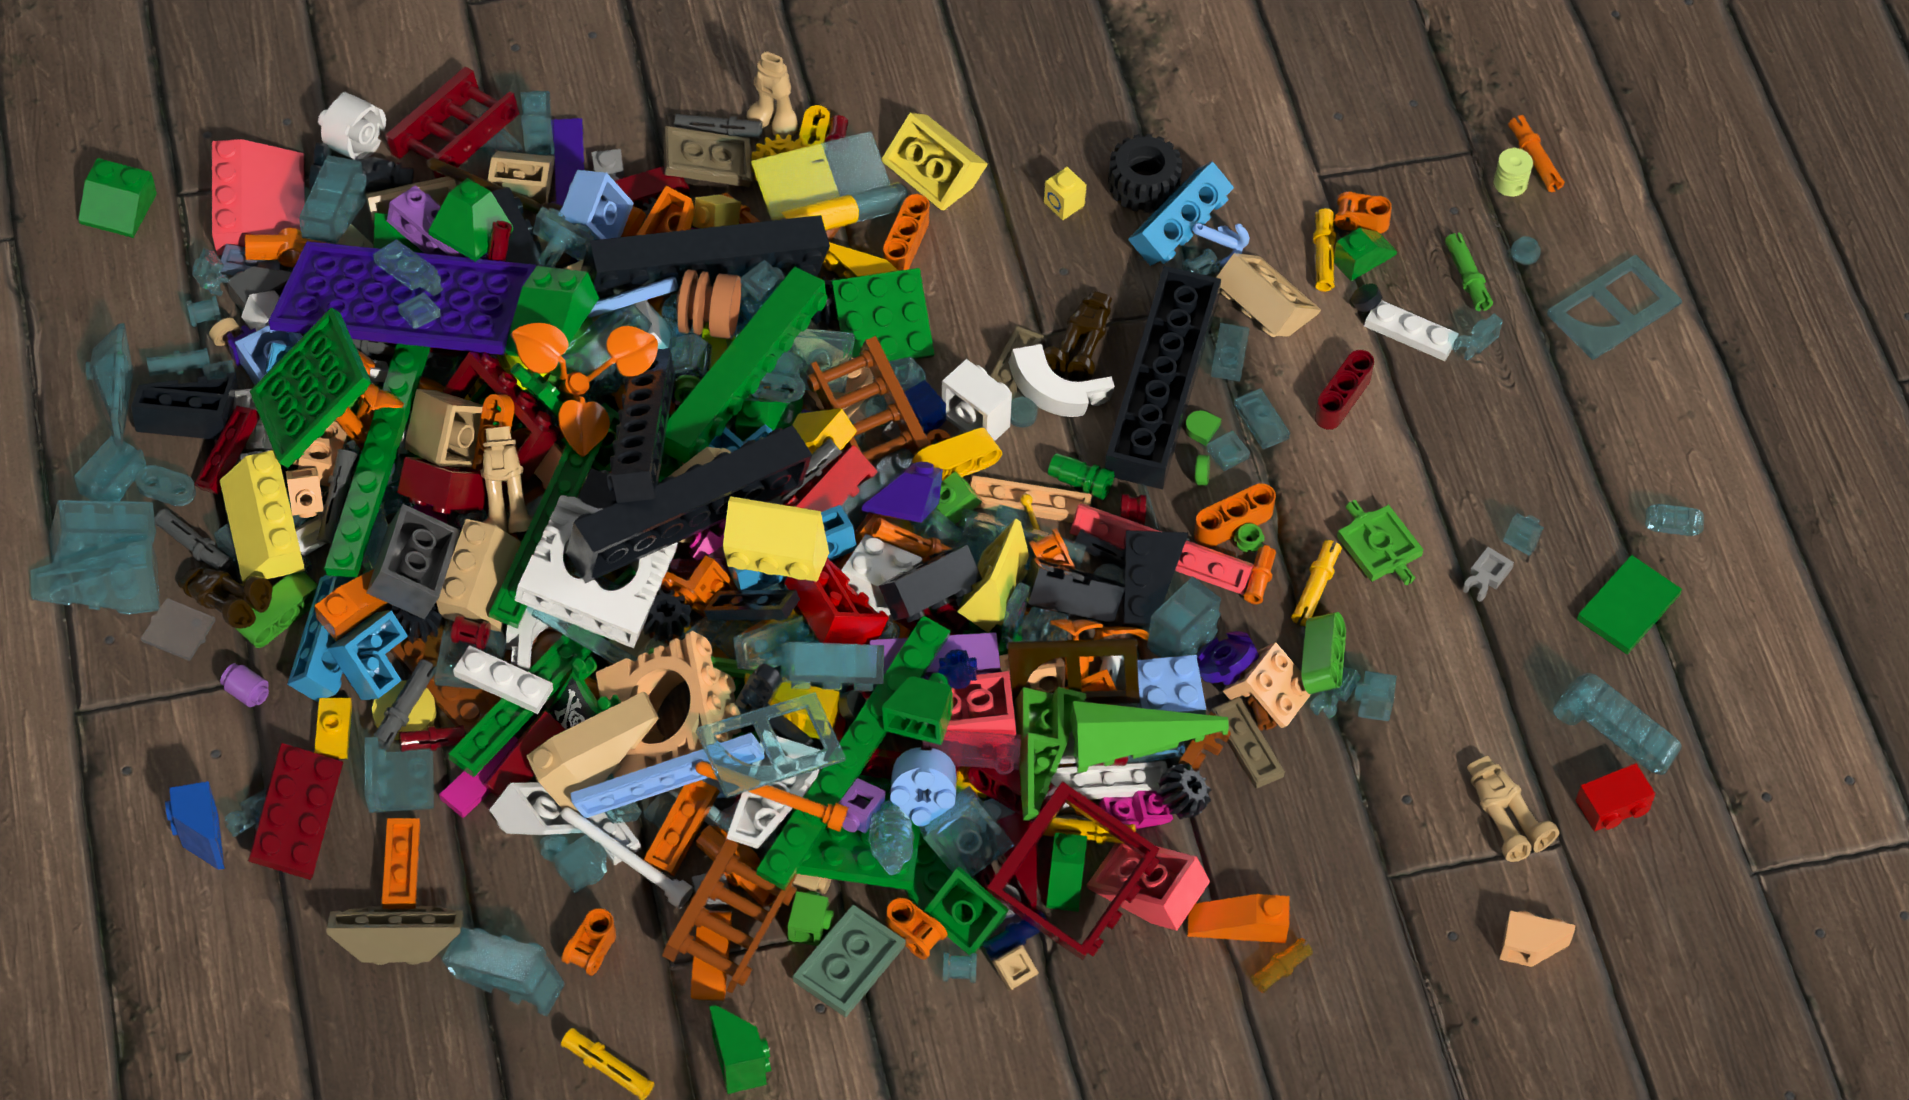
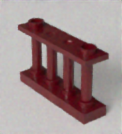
(446, 103)

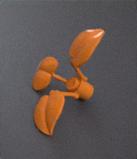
(376, 398)
(581, 422)
(1078, 626)

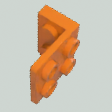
(702, 586)

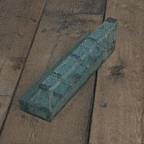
(765, 643)

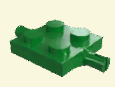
(539, 388)

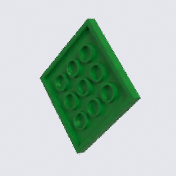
(310, 387)
(849, 858)

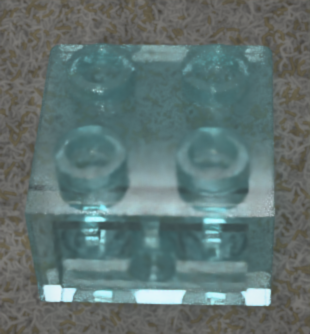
(398, 778)

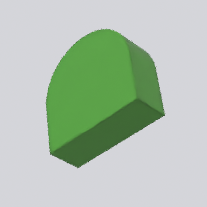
(1202, 426)

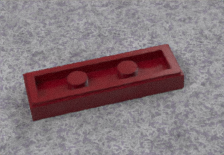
(227, 448)
(515, 765)

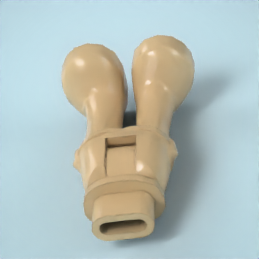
(773, 83)
(500, 465)
(1500, 792)

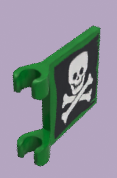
(575, 700)

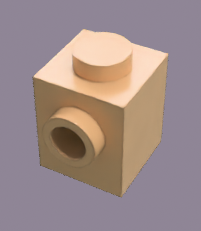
(304, 492)

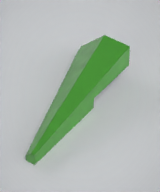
(1116, 731)
(1044, 732)

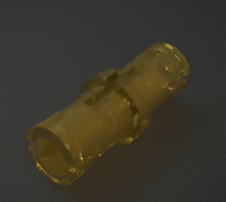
(1281, 965)

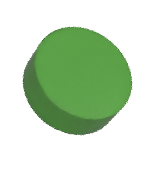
(1202, 470)

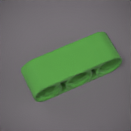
(289, 602)
(1323, 653)

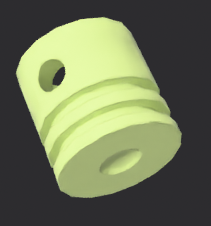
(1513, 172)

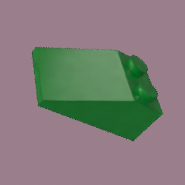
(554, 298)

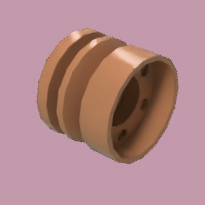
(703, 304)

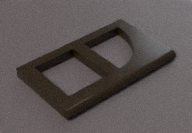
(1029, 655)

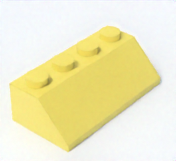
(261, 518)

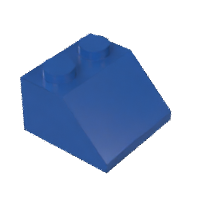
(196, 821)

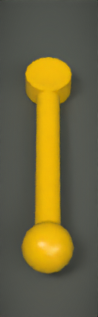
(1026, 500)

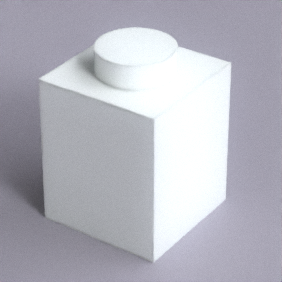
(259, 309)

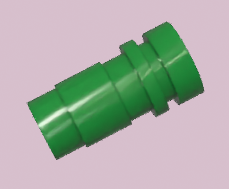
(1080, 474)

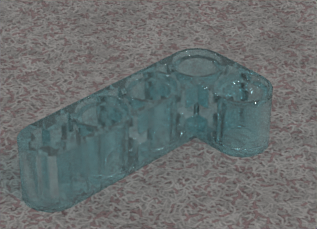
(1619, 721)

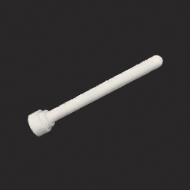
(676, 891)

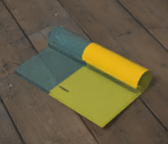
(830, 179)

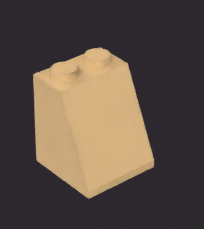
(443, 428)

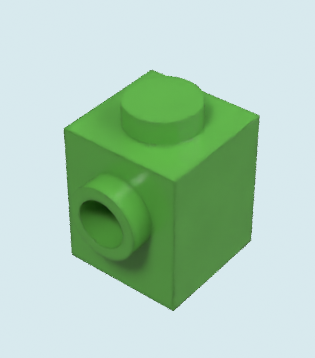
(956, 496)
(809, 918)

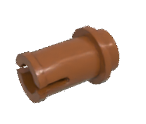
(1261, 714)

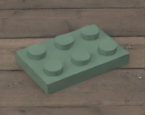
(849, 960)

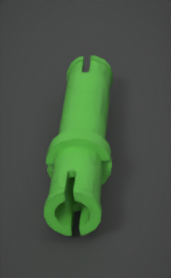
(1471, 277)

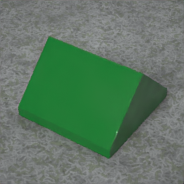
(966, 911)

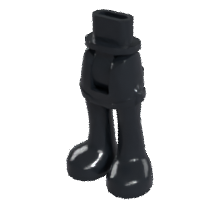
(379, 172)

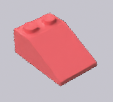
(984, 705)
(1164, 895)

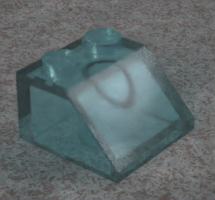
(967, 835)

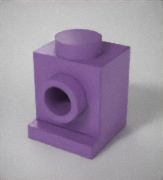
(861, 810)

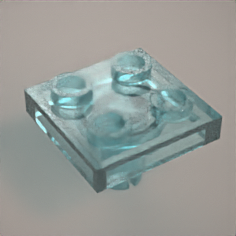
(561, 237)

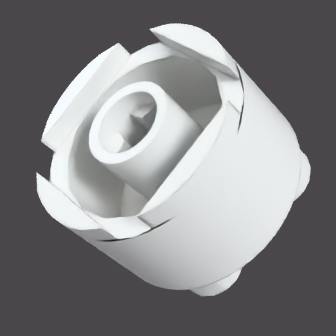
(352, 126)

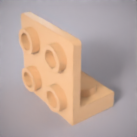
(1274, 683)

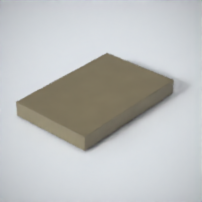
(707, 156)

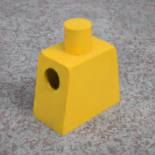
(820, 425)

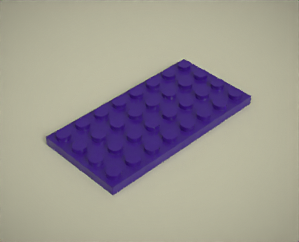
(473, 306)

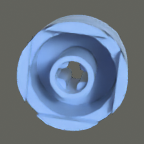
(923, 784)

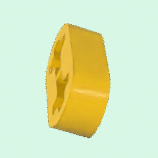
(808, 129)

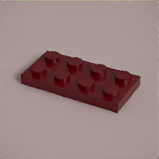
(295, 811)

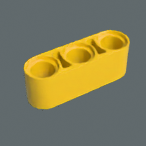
(962, 453)

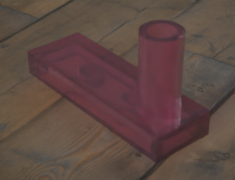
(980, 750)

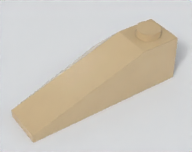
(591, 748)

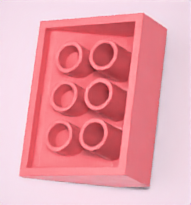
(254, 190)

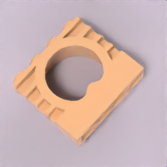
(657, 675)

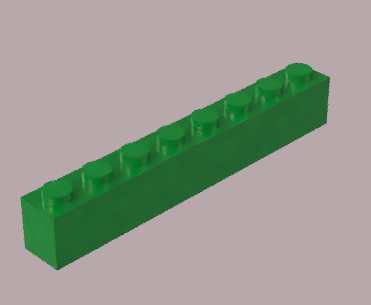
(744, 364)

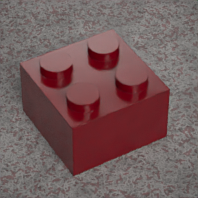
(442, 486)

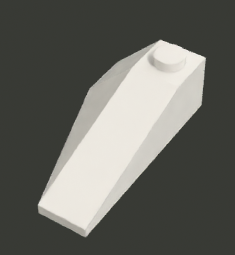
(759, 816)

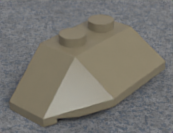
(394, 934)

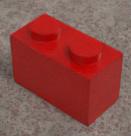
(1615, 797)

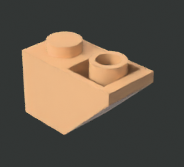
(1533, 938)

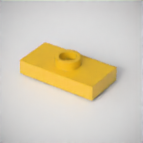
(333, 727)

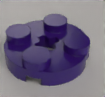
(1226, 659)

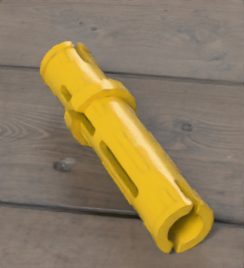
(1324, 238)
(1321, 572)
(1083, 828)
(577, 1042)

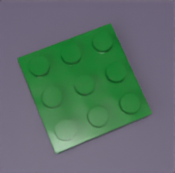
(885, 307)

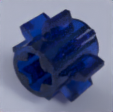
(958, 668)

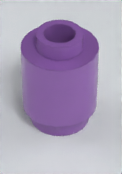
(244, 685)

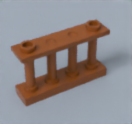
(884, 384)
(698, 916)

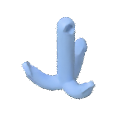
(1224, 237)

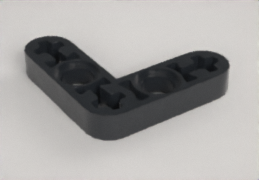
(759, 693)

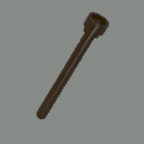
(461, 175)

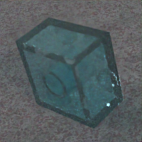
(1184, 621)

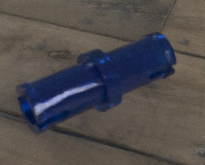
(1012, 937)

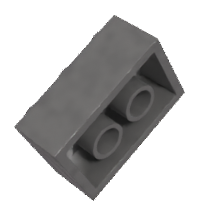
(413, 561)

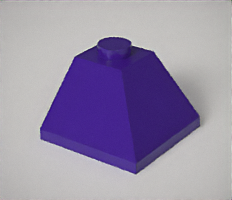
(909, 494)

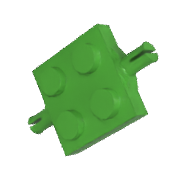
(1380, 543)

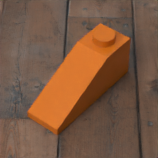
(347, 606)
(1242, 918)

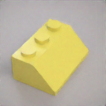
(933, 161)
(775, 539)
(1001, 570)

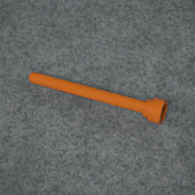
(831, 815)

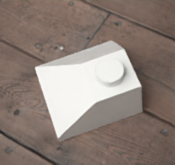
(529, 810)

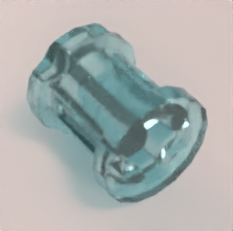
(1203, 264)
(204, 311)
(959, 967)

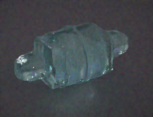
(891, 837)

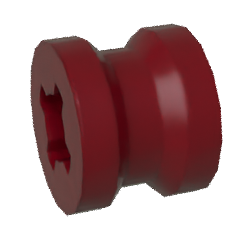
(1133, 508)

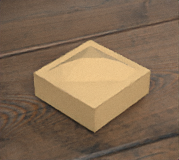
(1015, 967)

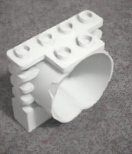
(555, 592)

